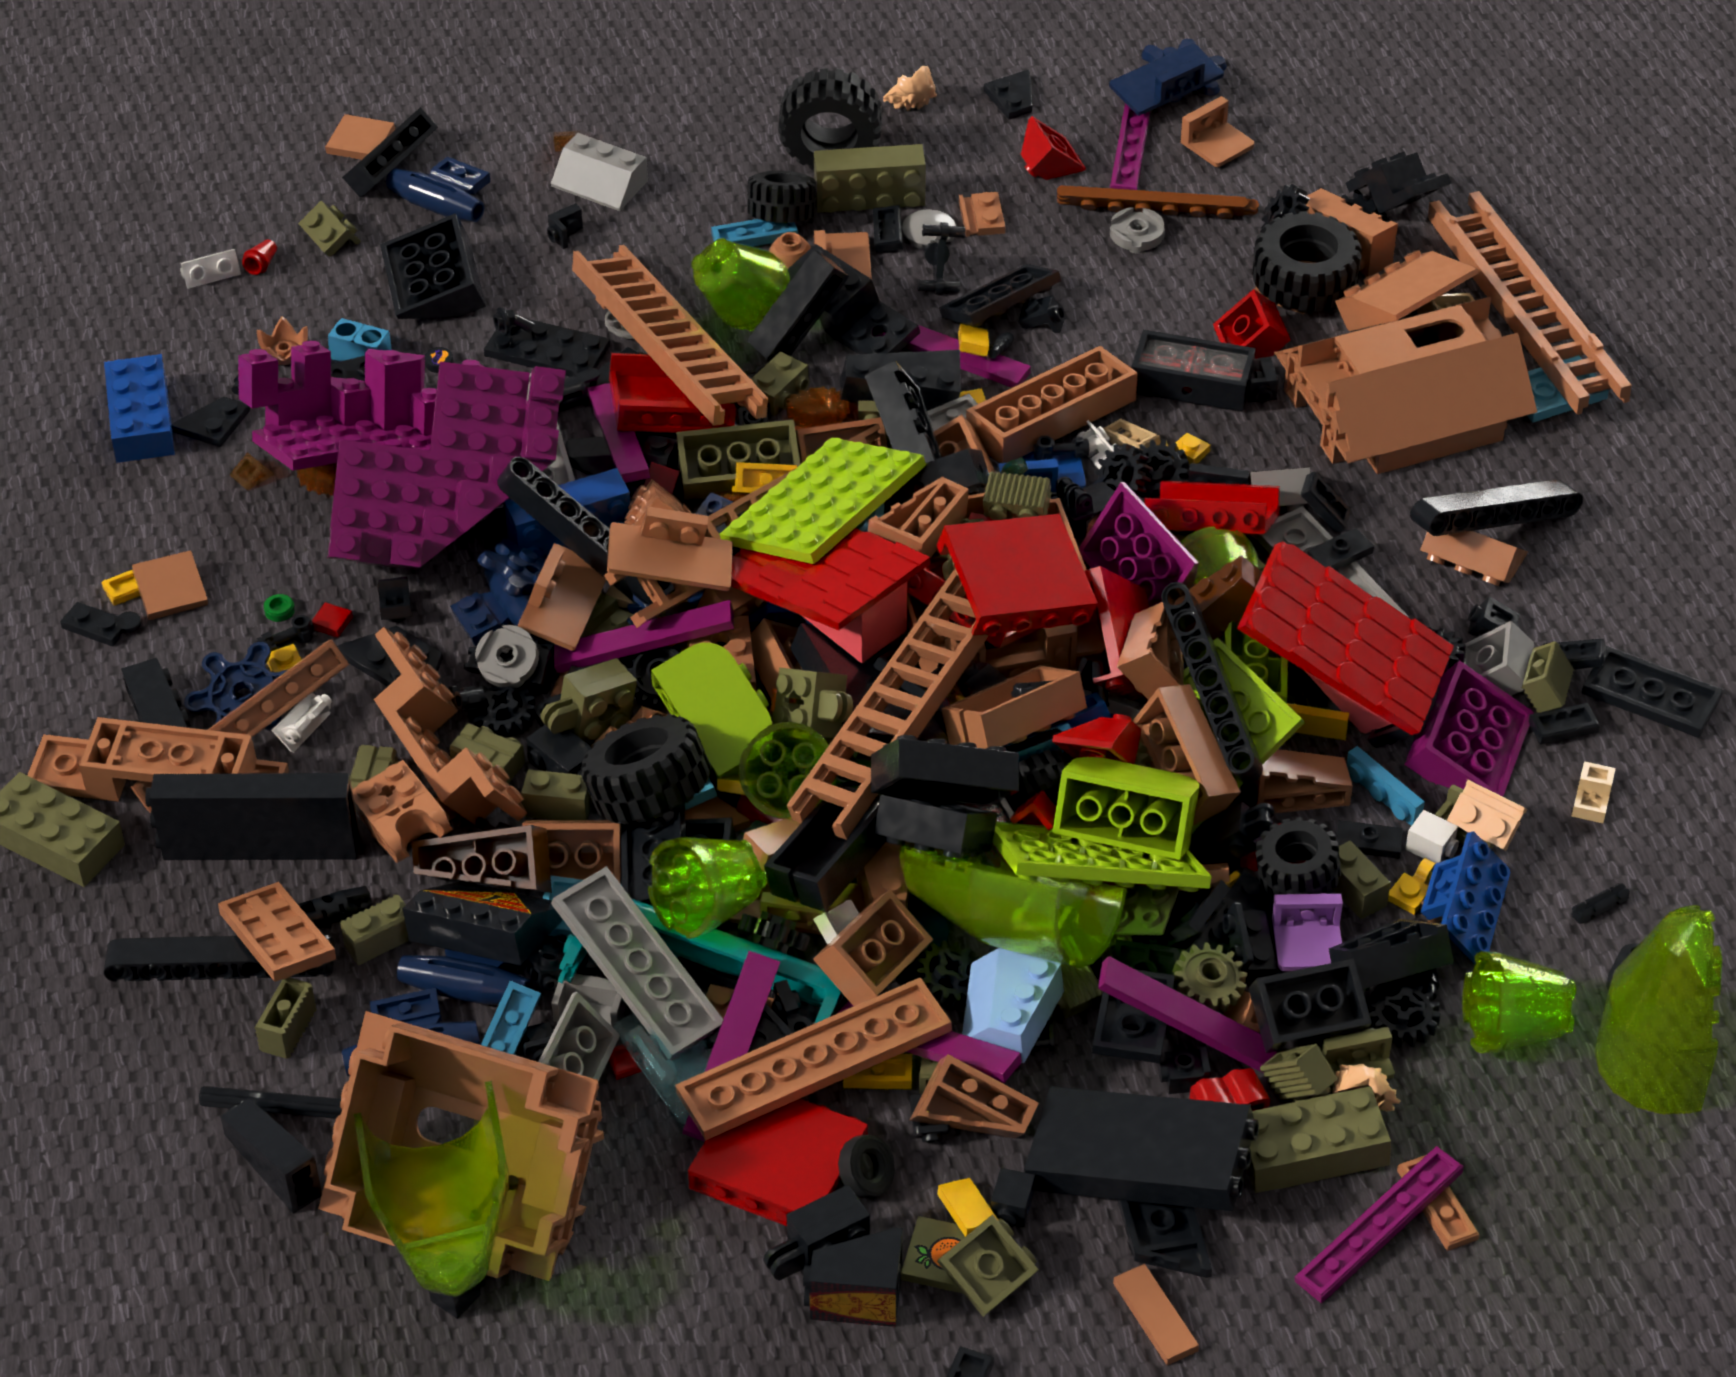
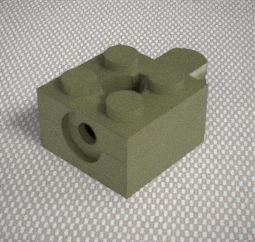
(819, 700)
(592, 701)

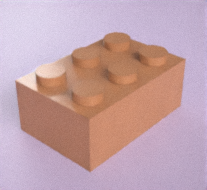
(873, 949)

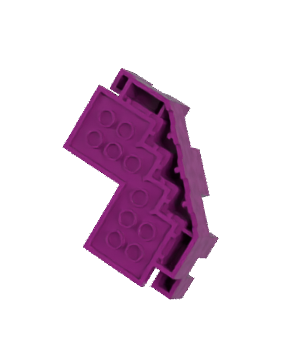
(316, 411)
(412, 503)

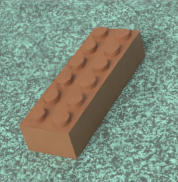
(1053, 404)

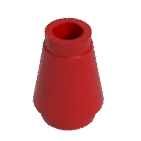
(259, 257)

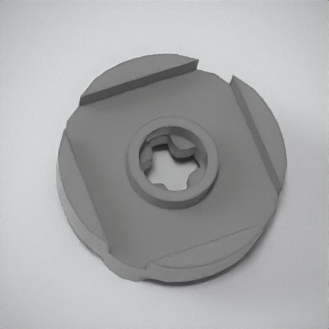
(1137, 240)
(502, 640)

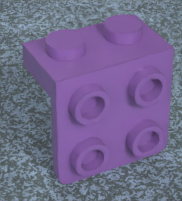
(1305, 929)

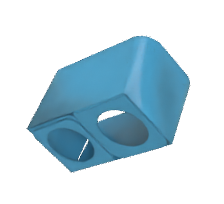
(346, 331)

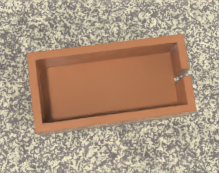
(999, 719)

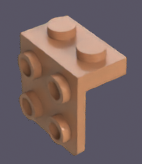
(1211, 135)

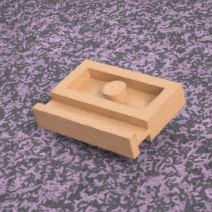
(1487, 815)

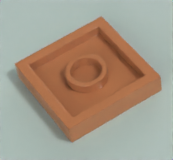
(358, 136)
(169, 585)

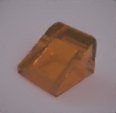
(562, 139)
(250, 472)

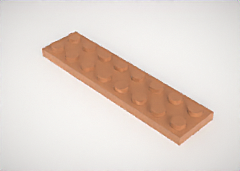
(813, 1058)

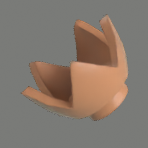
(789, 247)
(282, 340)

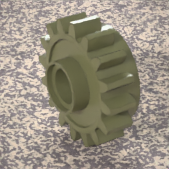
(1210, 977)

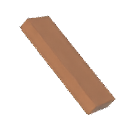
(1446, 1215)
(1156, 1314)

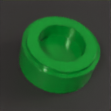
(279, 607)

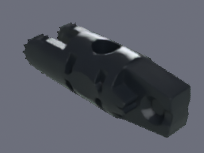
(337, 906)

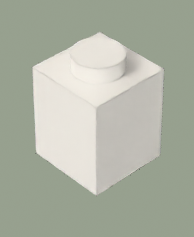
(1432, 838)

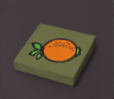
(928, 1244)

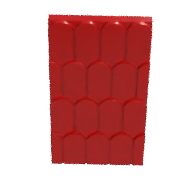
(848, 594)
(1347, 641)

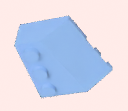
(1011, 999)

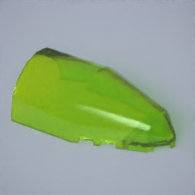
(1033, 918)
(1660, 1016)
(440, 1200)

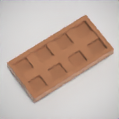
(277, 931)

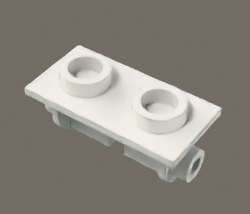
(210, 268)
(1098, 442)
(302, 720)

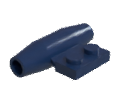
(444, 190)
(489, 610)
(459, 976)
(421, 1010)

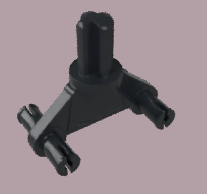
(937, 255)

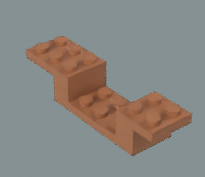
(416, 709)
(137, 752)

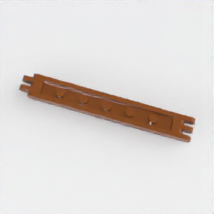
(1168, 202)

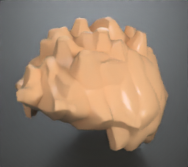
(912, 90)
(1360, 1076)

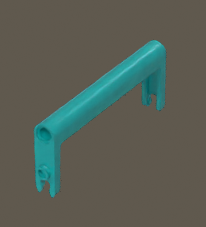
(727, 954)

